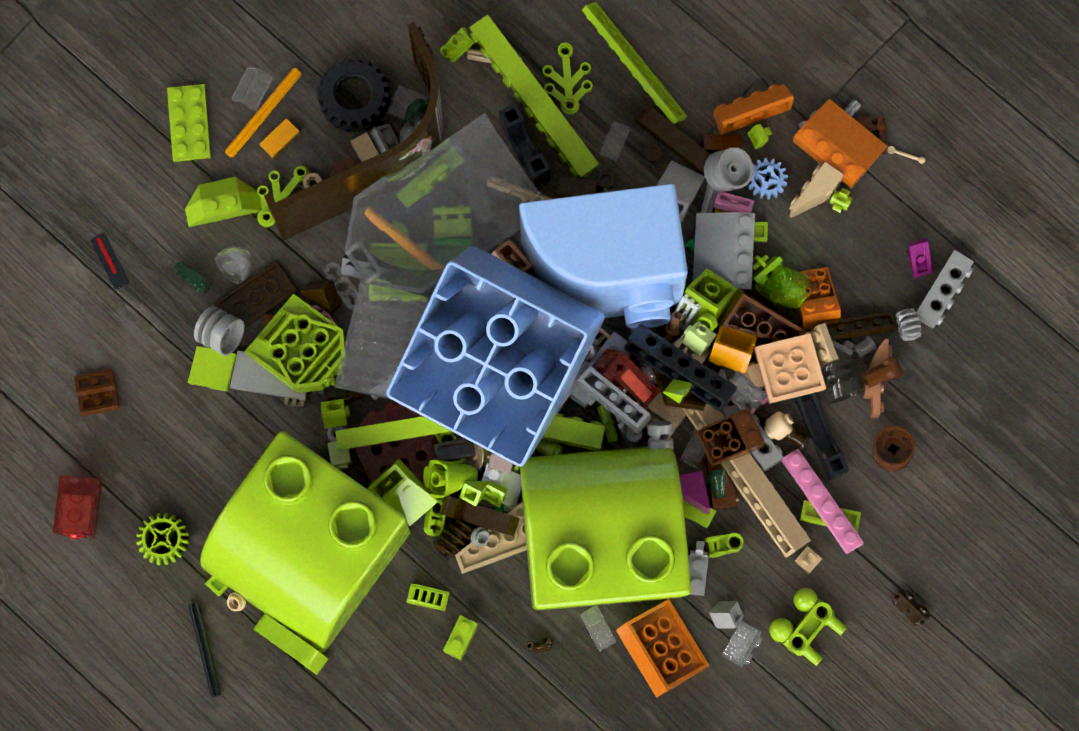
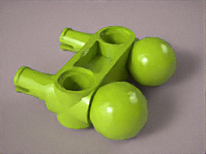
(809, 626)

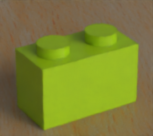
(460, 637)

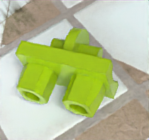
(457, 45)
(760, 275)

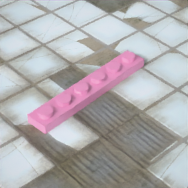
(822, 501)

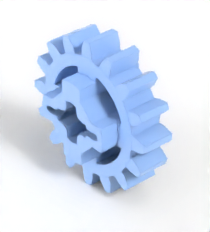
(774, 180)

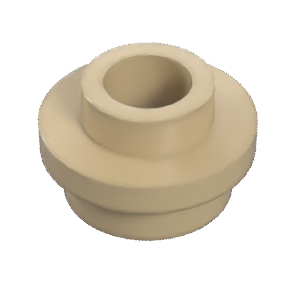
(236, 602)

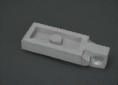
(698, 569)

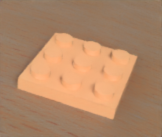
(789, 368)

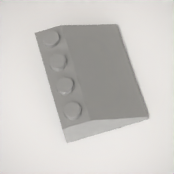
(725, 246)

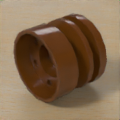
(901, 441)

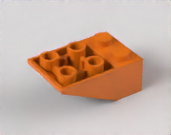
(821, 299)

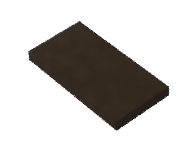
(258, 294)

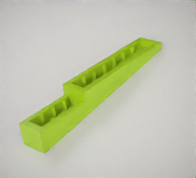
(387, 432)

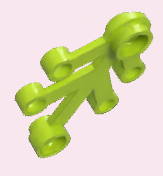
(567, 82)
(278, 195)

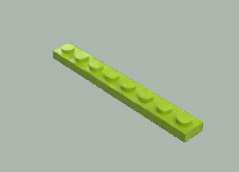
(634, 63)

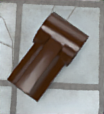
(887, 370)

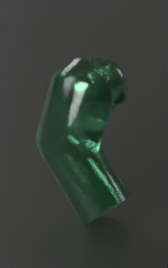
(412, 108)

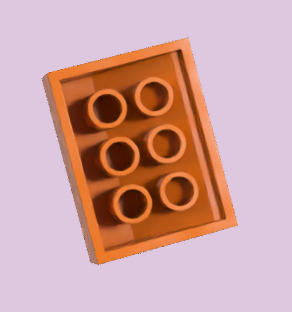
(839, 141)
(662, 648)

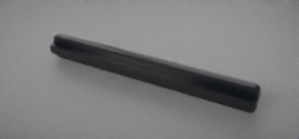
(204, 649)

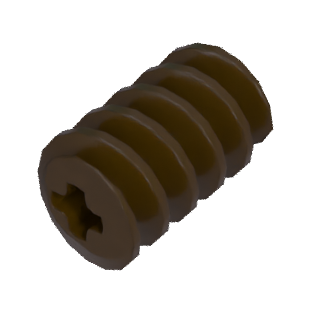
(453, 538)

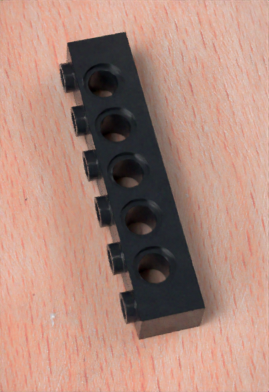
(680, 366)

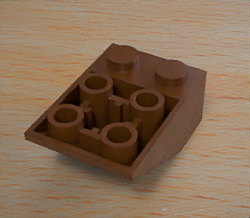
(730, 437)

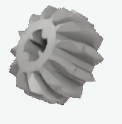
(908, 324)

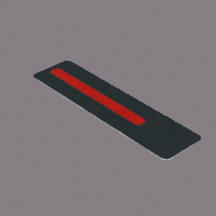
(109, 262)

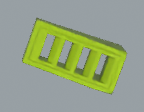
(413, 587)

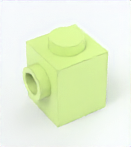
(698, 338)

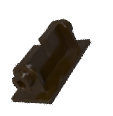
(916, 613)

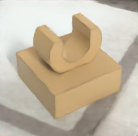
(808, 560)

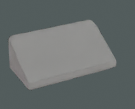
(383, 138)

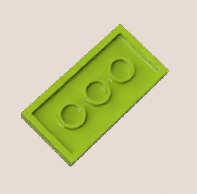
(189, 122)

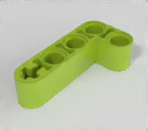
(291, 643)

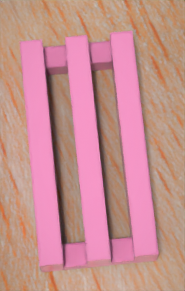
(733, 203)

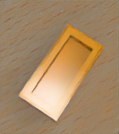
(279, 138)

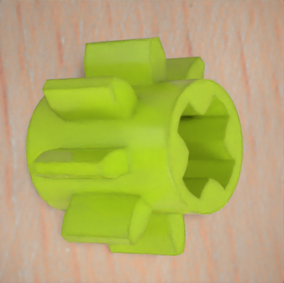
(841, 200)

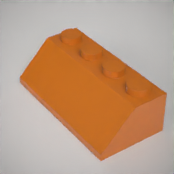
(753, 108)

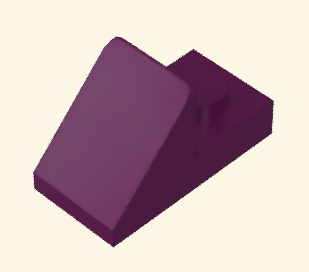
(919, 257)

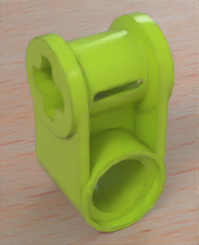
(723, 545)

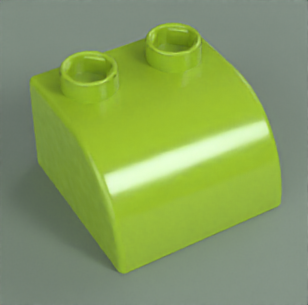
(604, 528)
(303, 541)

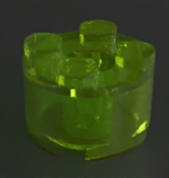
(787, 287)

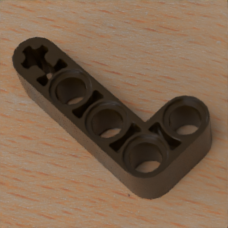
(479, 515)

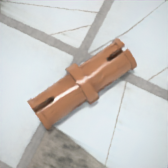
(673, 328)

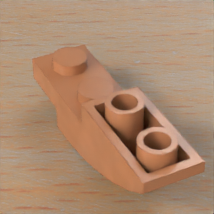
(874, 393)

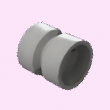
(659, 428)

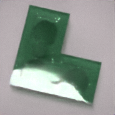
(197, 281)

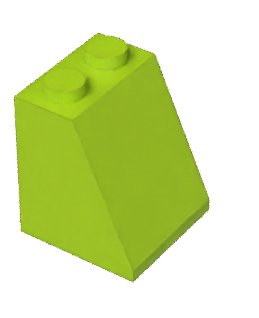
(712, 294)

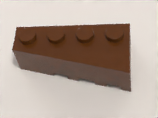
(759, 319)

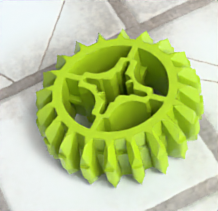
(174, 550)

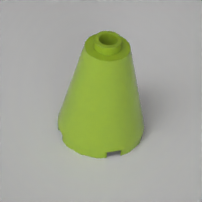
(447, 477)

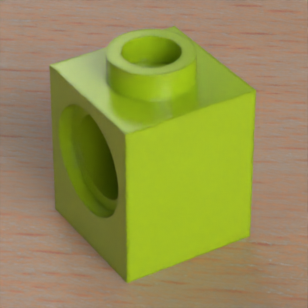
(334, 413)

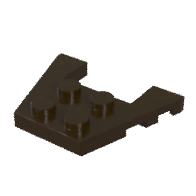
(689, 401)

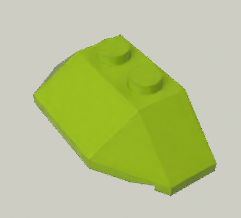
(221, 201)

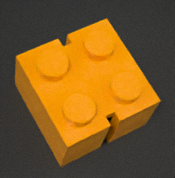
(733, 349)

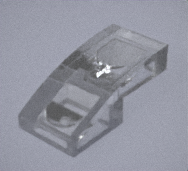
(597, 628)

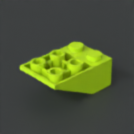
(403, 491)

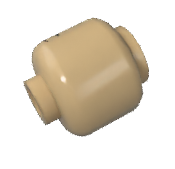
(778, 425)

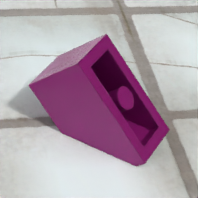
(694, 491)

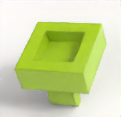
(759, 135)

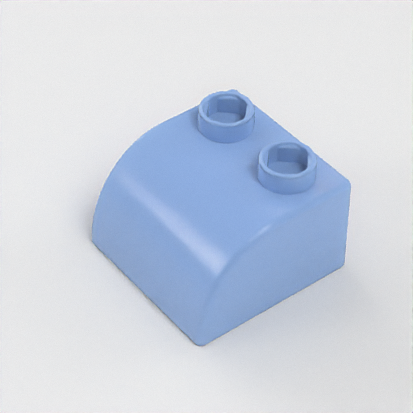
(611, 250)
(494, 354)

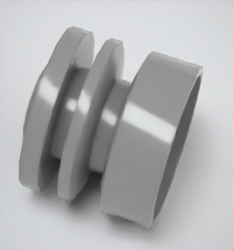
(219, 330)

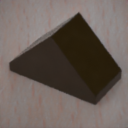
(323, 295)

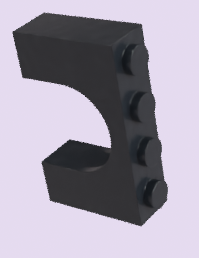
(532, 163)

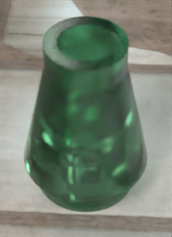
(718, 482)

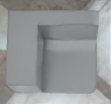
(726, 614)

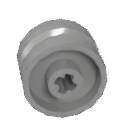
(728, 169)

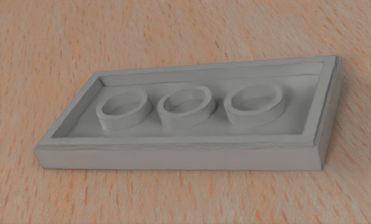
(254, 378)

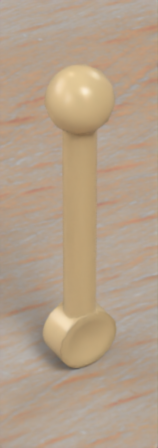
(891, 149)

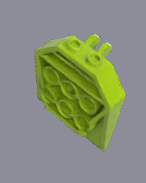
(316, 370)

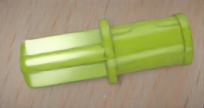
(608, 422)

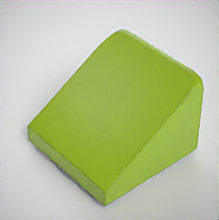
(677, 390)

